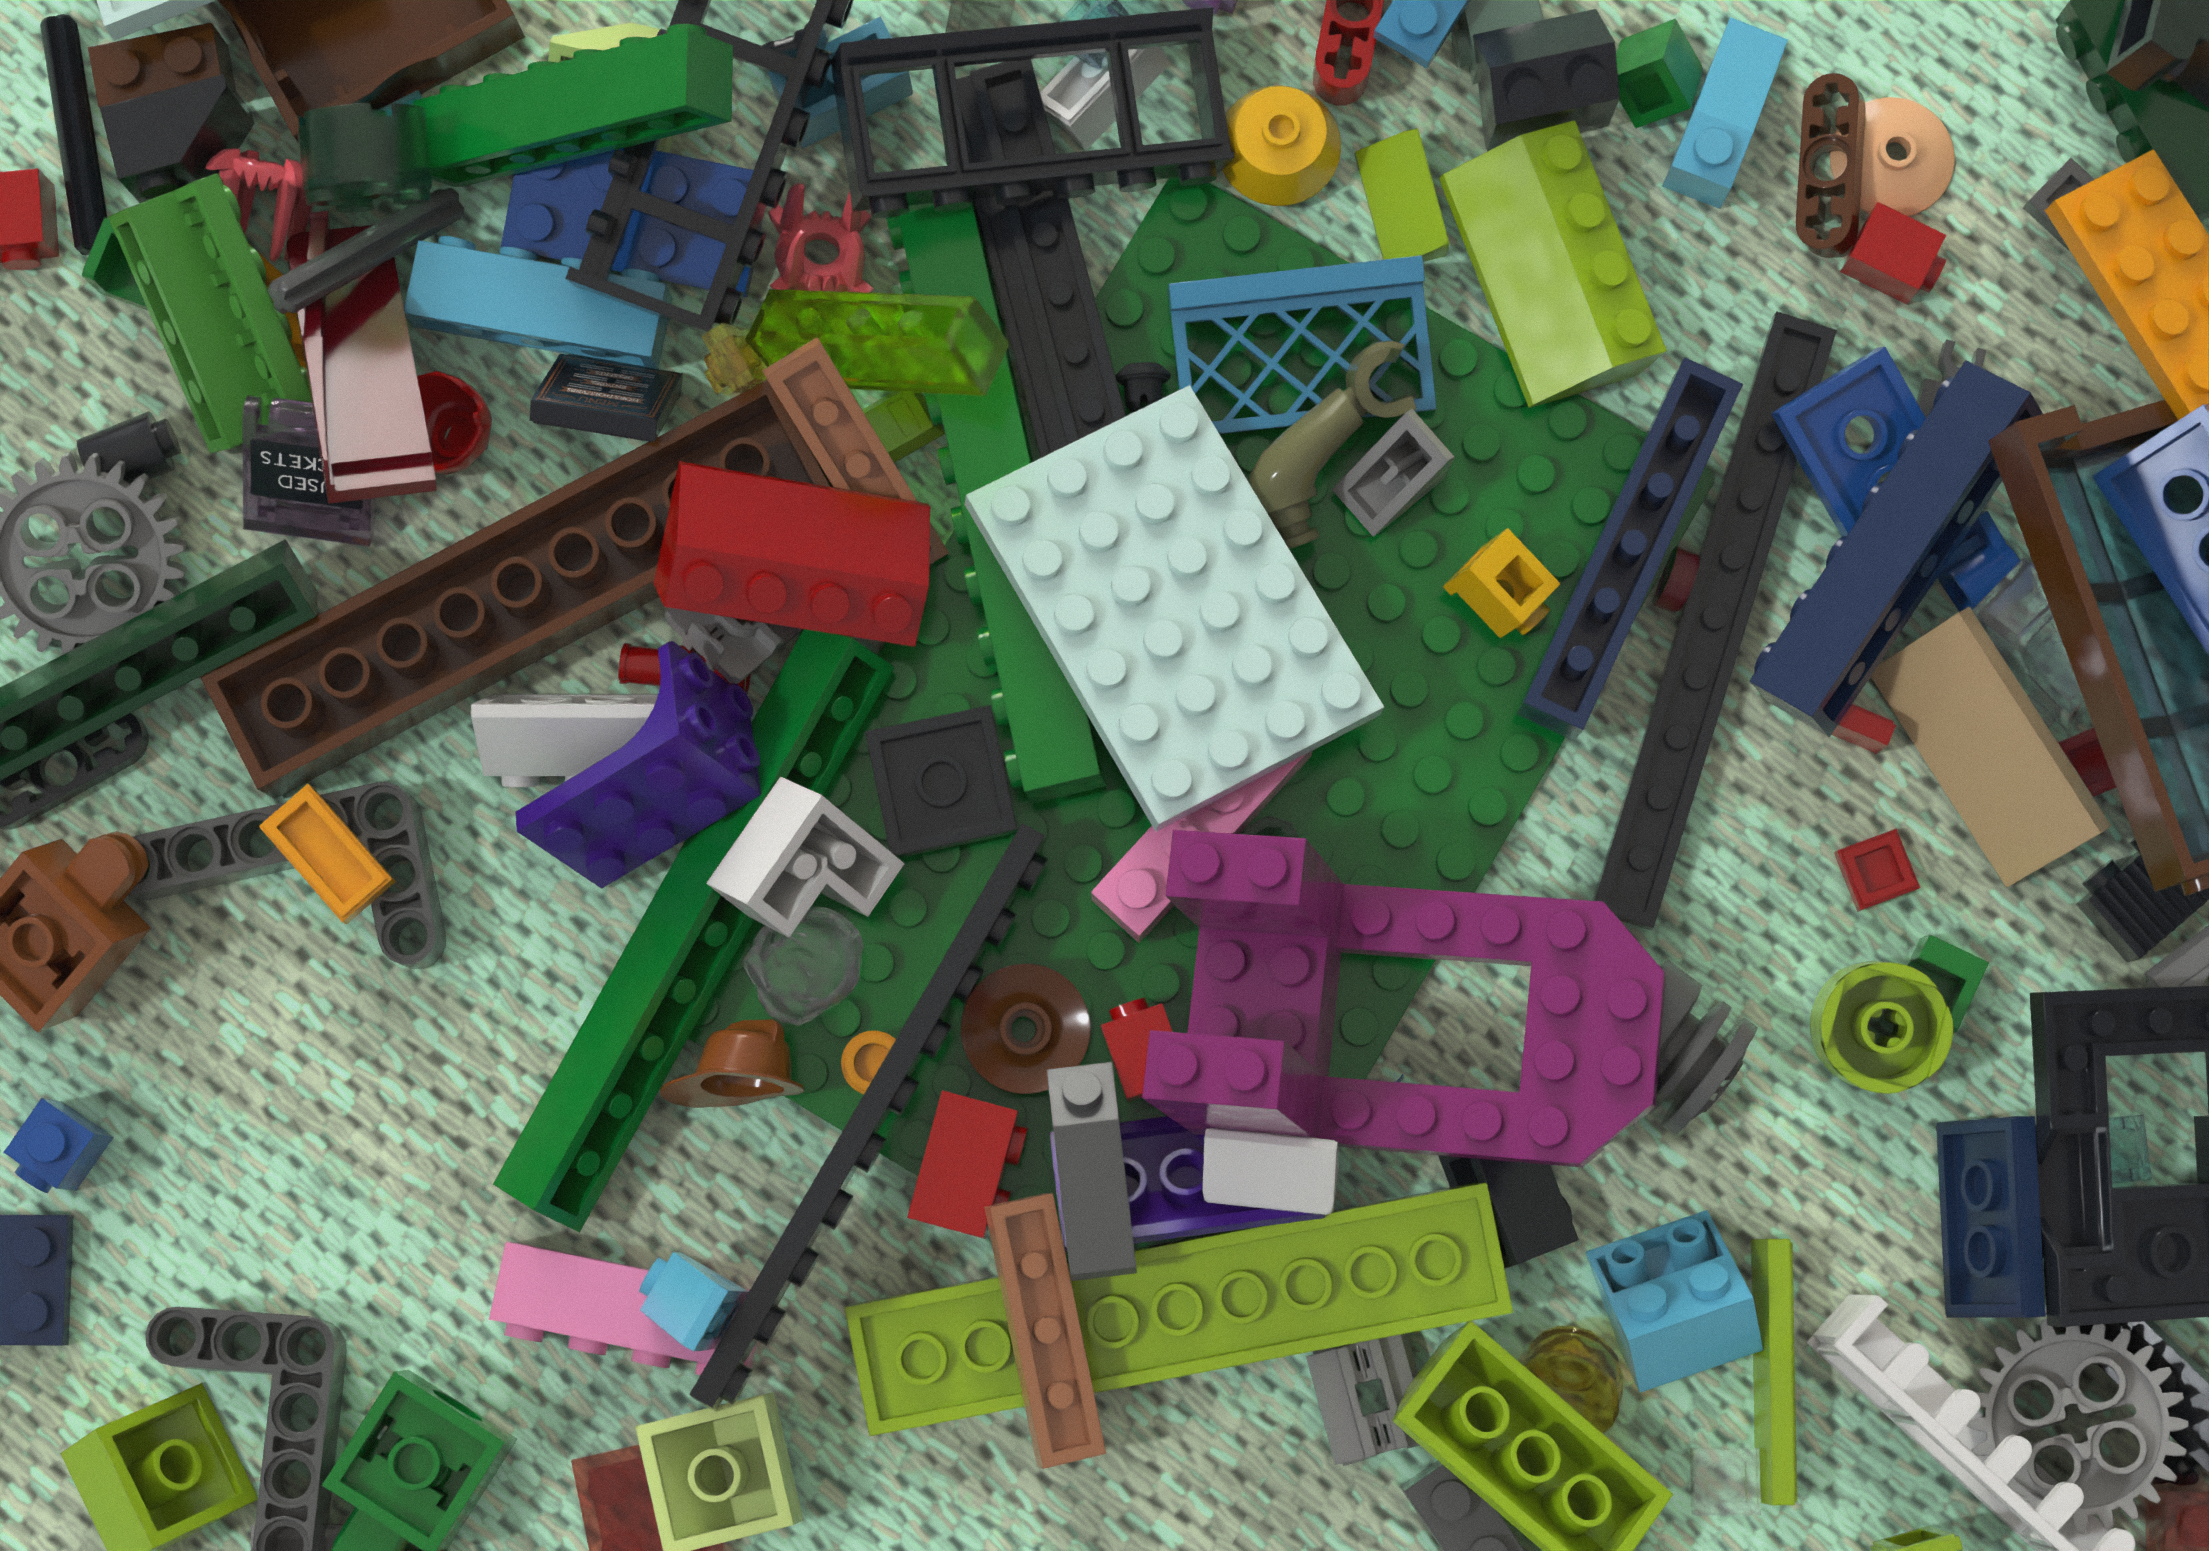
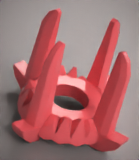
(241, 175)
(797, 230)

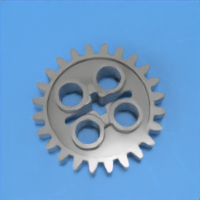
(70, 500)
(2060, 1365)

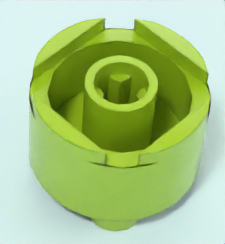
(1911, 1003)

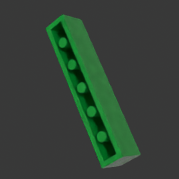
(579, 106)

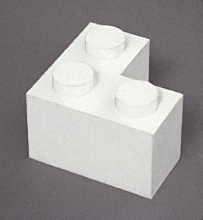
(797, 850)

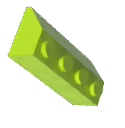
(1552, 265)
(1527, 1449)

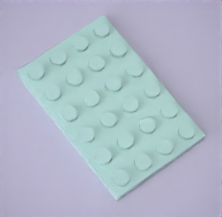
(1173, 607)

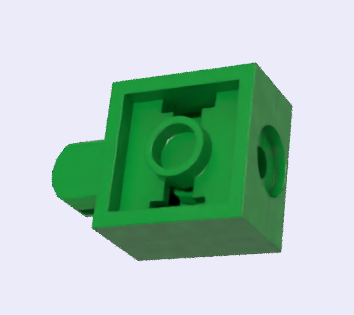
(420, 1474)

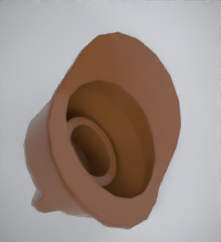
(738, 1068)

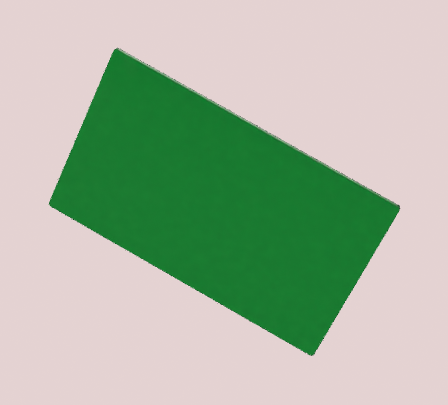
(1389, 804)

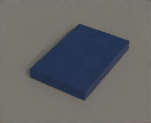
(1990, 1218)

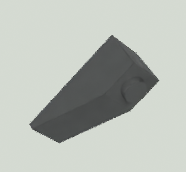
(1091, 1171)

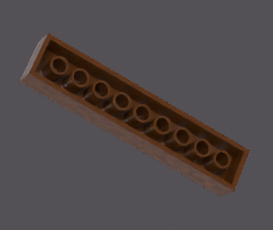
(483, 602)

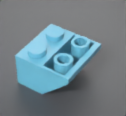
(1675, 1301)

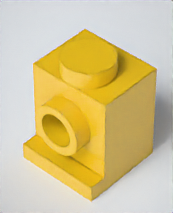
(1504, 585)

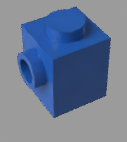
(56, 1147)

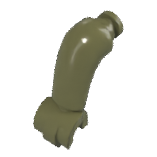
(1291, 464)

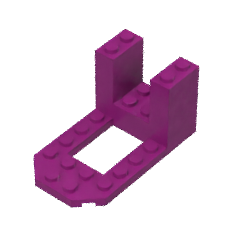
(1268, 998)

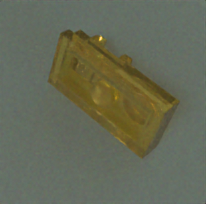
(731, 360)

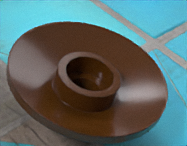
(1046, 1000)

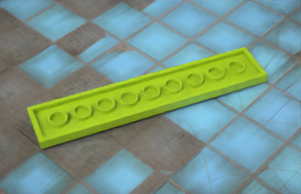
(1196, 1306)

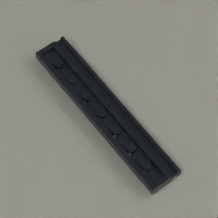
(1039, 266)

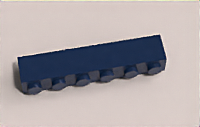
(1629, 549)
(1892, 551)

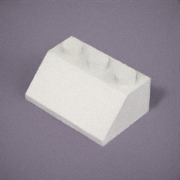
(553, 732)

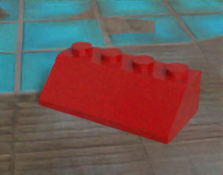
(795, 554)

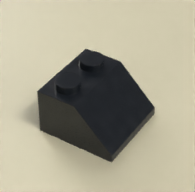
(1546, 76)
(172, 134)

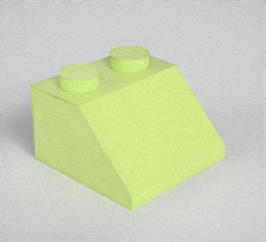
(719, 1474)

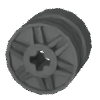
(1693, 1058)

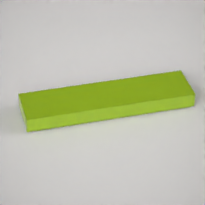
(1775, 1370)

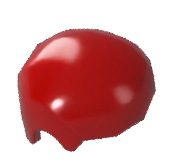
(457, 404)

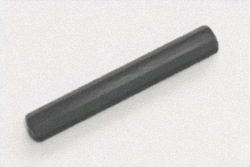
(364, 251)

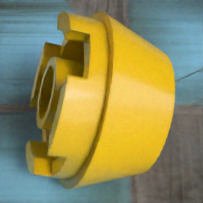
(1281, 145)

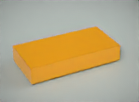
(327, 854)

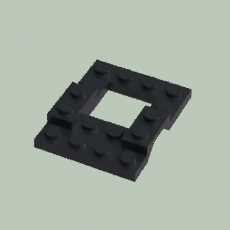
(2105, 1247)

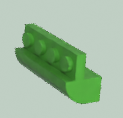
(210, 306)

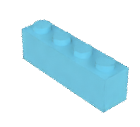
(531, 303)

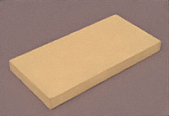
(1989, 748)

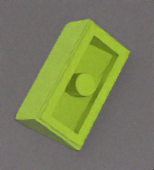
(1402, 198)

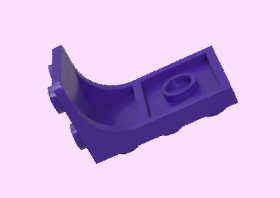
(662, 786)

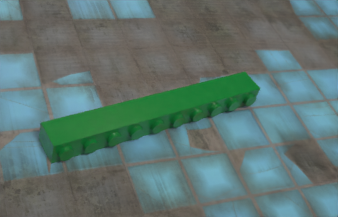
(985, 441)
(681, 946)

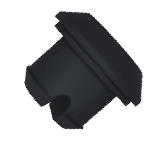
(1142, 383)

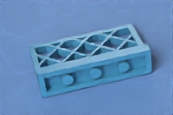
(1292, 292)

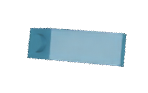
(1725, 113)
(690, 1301)

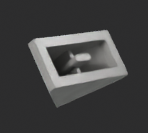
(1394, 473)

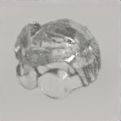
(808, 970)

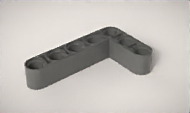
(356, 806)
(290, 1381)

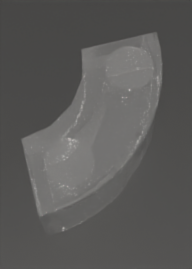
(2028, 640)

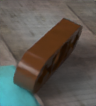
(1849, 121)

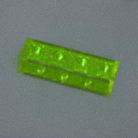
(886, 338)

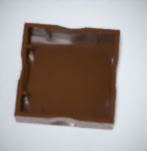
(365, 49)

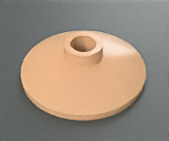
(1904, 184)

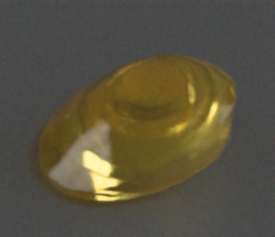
(1580, 1371)

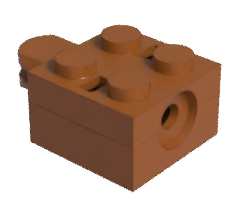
(67, 924)

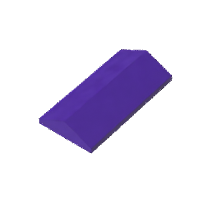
(1167, 1186)

